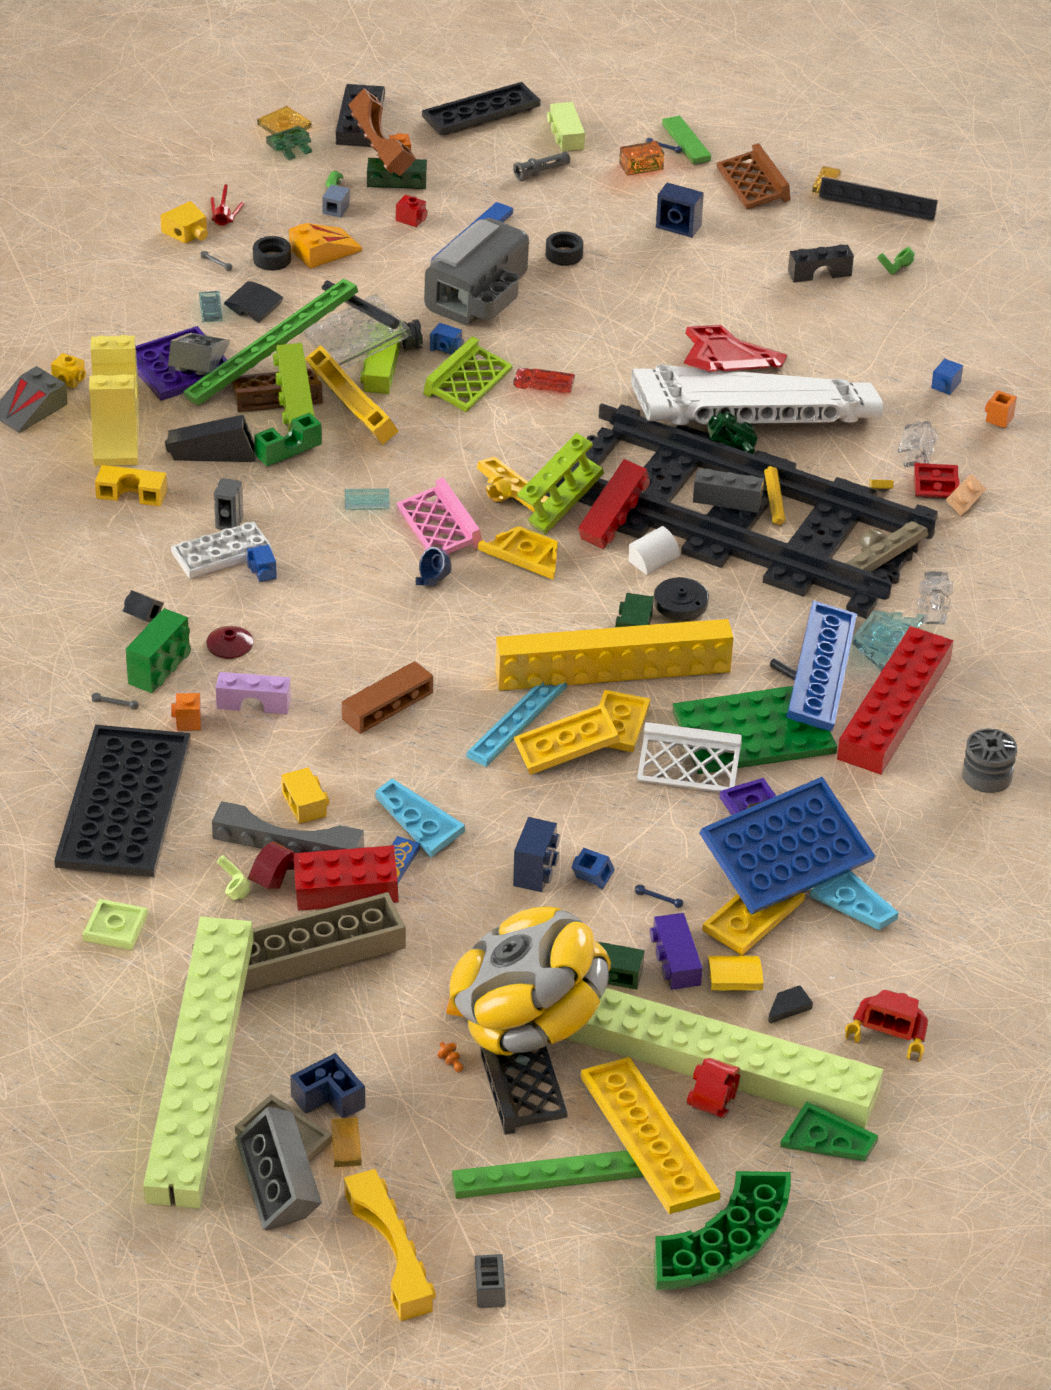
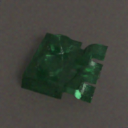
(286, 140)

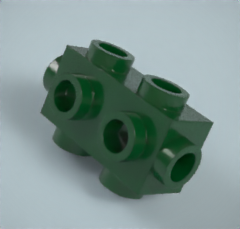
(733, 433)

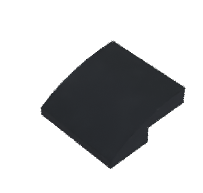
(254, 300)

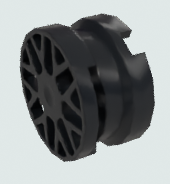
(416, 338)

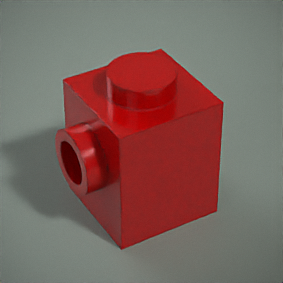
(411, 211)

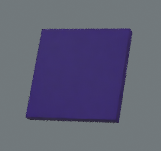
(154, 369)

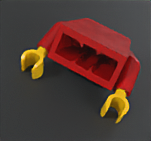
(893, 1015)

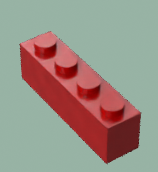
(614, 504)

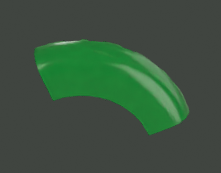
(727, 1238)

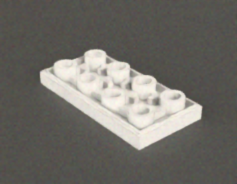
(218, 549)

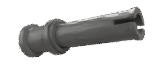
(535, 166)

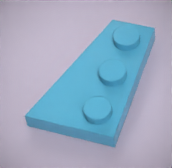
(856, 899)

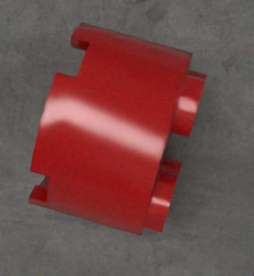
(714, 1087)

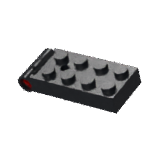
(347, 127)

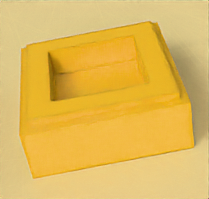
(881, 483)

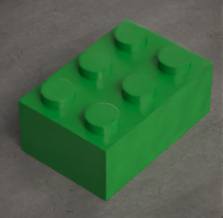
(158, 650)

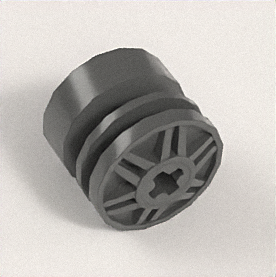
(989, 760)

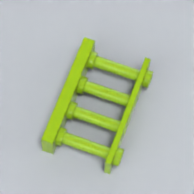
(569, 492)

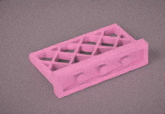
(454, 513)

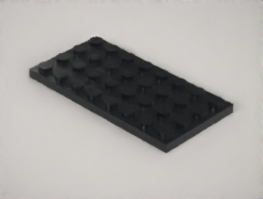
(123, 801)

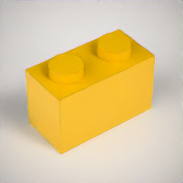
(304, 795)

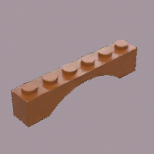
(392, 152)

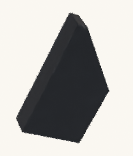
(789, 1003)

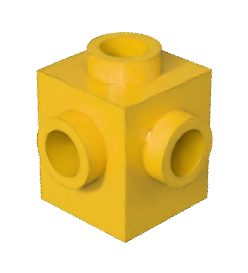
(68, 369)

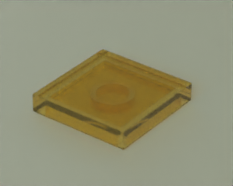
(282, 120)

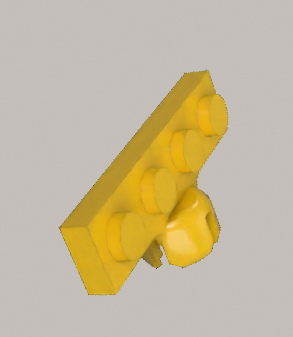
(504, 481)

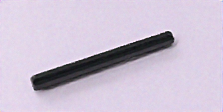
(368, 309)

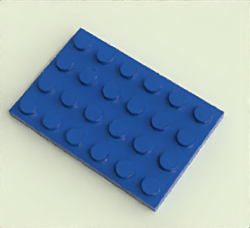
(787, 845)

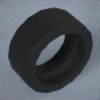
(564, 257)
(274, 261)

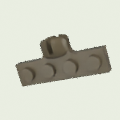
(881, 548)

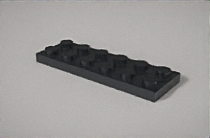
(481, 108)

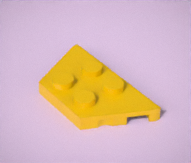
(525, 550)

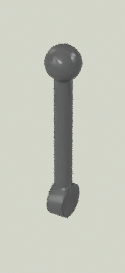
(204, 254)
(96, 697)

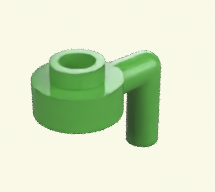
(904, 258)

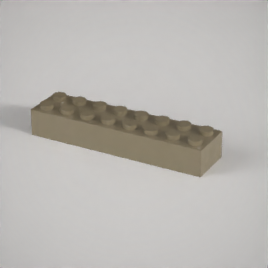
(324, 940)

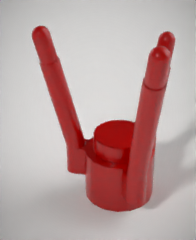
(222, 214)

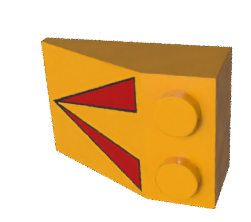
(321, 244)

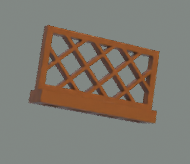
(767, 172)

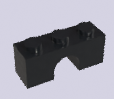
(806, 261)

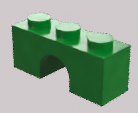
(303, 435)

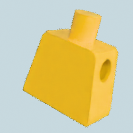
(185, 223)

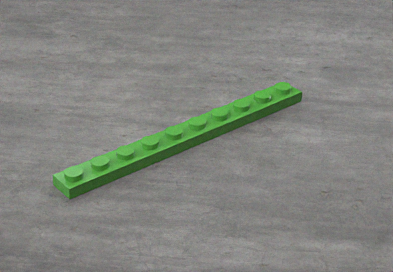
(266, 344)

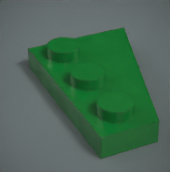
(828, 1134)

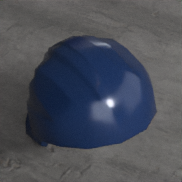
(433, 566)

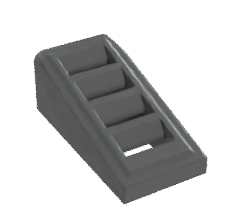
(490, 1281)

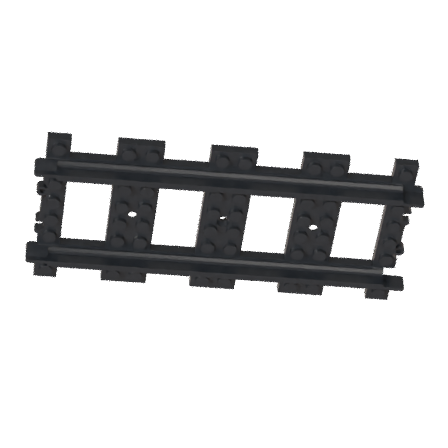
(728, 531)

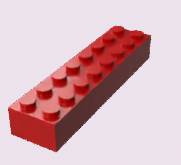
(895, 700)

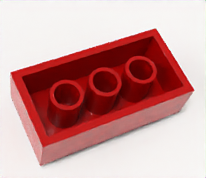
(344, 876)

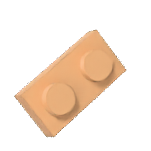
(966, 494)

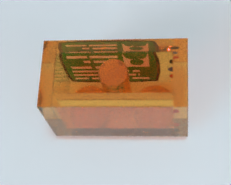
(641, 158)

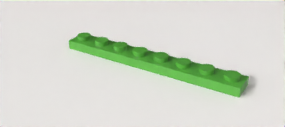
(544, 1174)

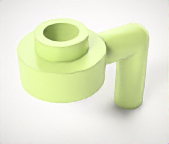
(239, 885)

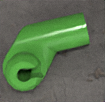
(334, 178)

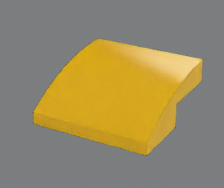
(735, 972)

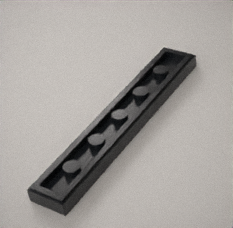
(878, 198)

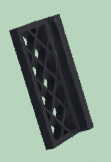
(506, 1101)

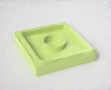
(115, 924)

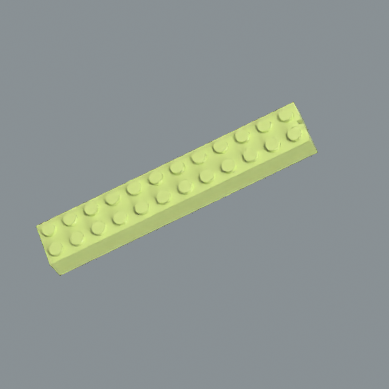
(199, 1063)
(766, 1063)

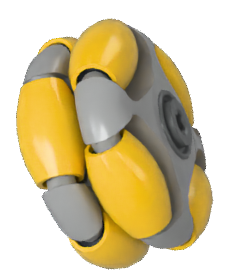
(530, 981)

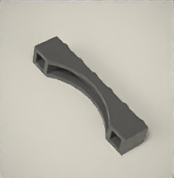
(239, 826)

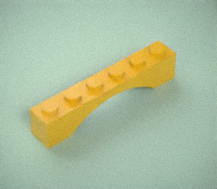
(351, 395)
(370, 1202)

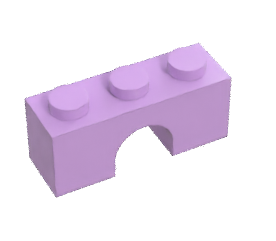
(270, 690)

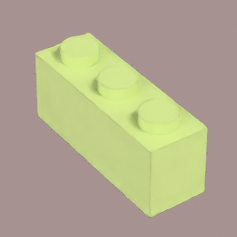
(566, 126)

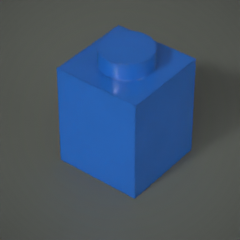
(947, 376)

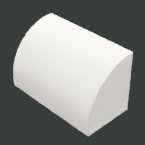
(653, 550)

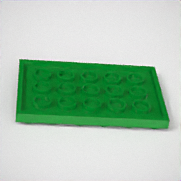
(763, 726)

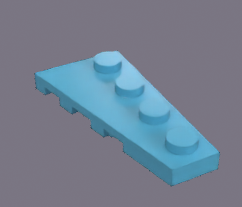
(420, 818)

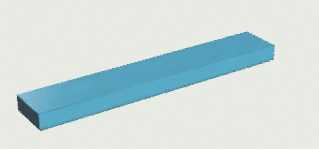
(514, 723)

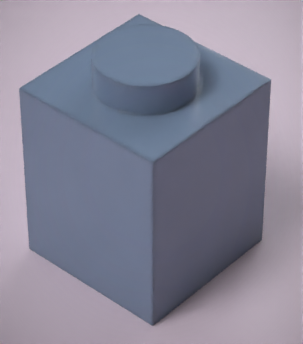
(336, 201)

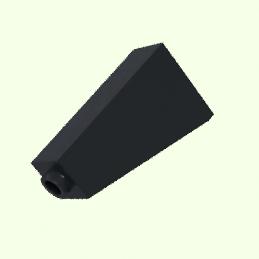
(213, 441)

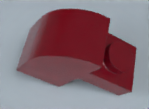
(272, 866)

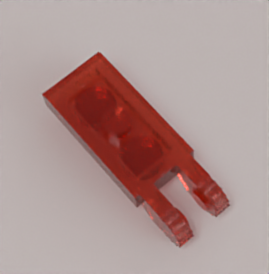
(544, 380)

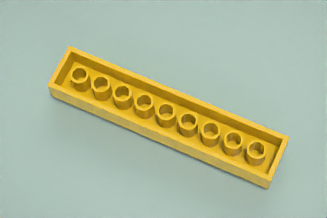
(614, 654)

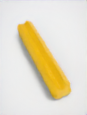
(774, 495)

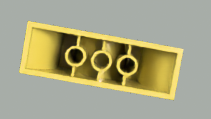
(114, 400)

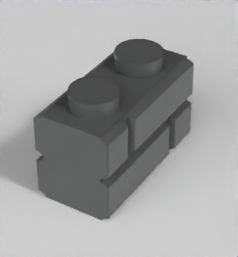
(228, 504)

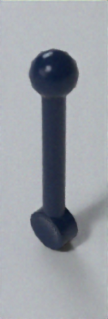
(678, 149)
(640, 890)

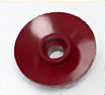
(229, 642)

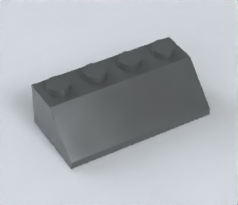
(278, 1169)

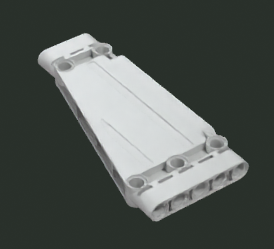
(697, 395)

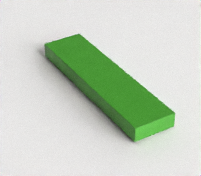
(686, 139)

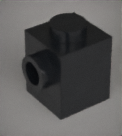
(142, 606)

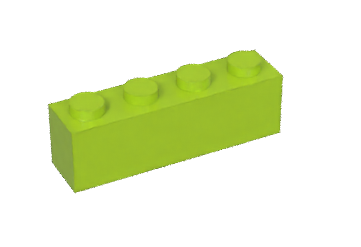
(380, 370)
(293, 382)

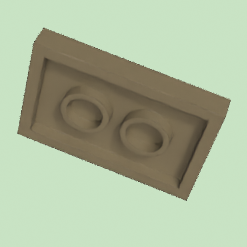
(312, 1135)

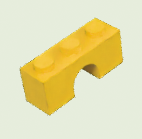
(114, 481)

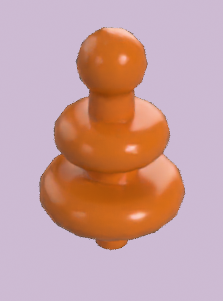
(448, 1051)

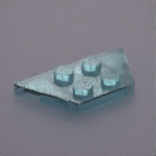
(882, 634)

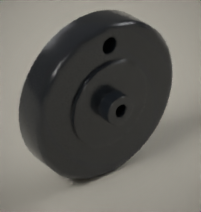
(681, 598)

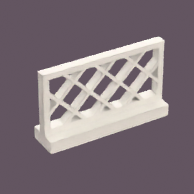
(688, 738)

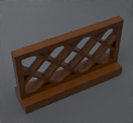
(266, 394)

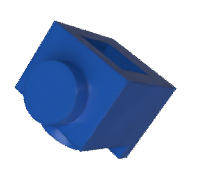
(446, 338)
(262, 562)
(593, 867)

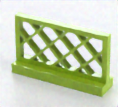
(454, 367)

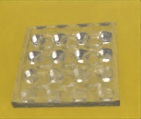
(354, 335)

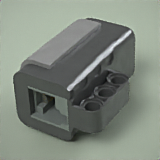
(477, 272)

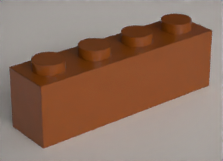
(387, 697)

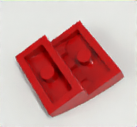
(935, 480)

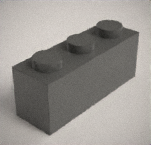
(728, 490)

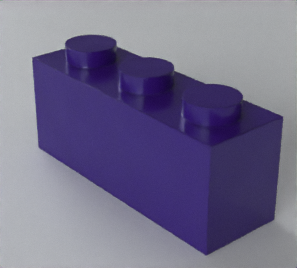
(676, 951)

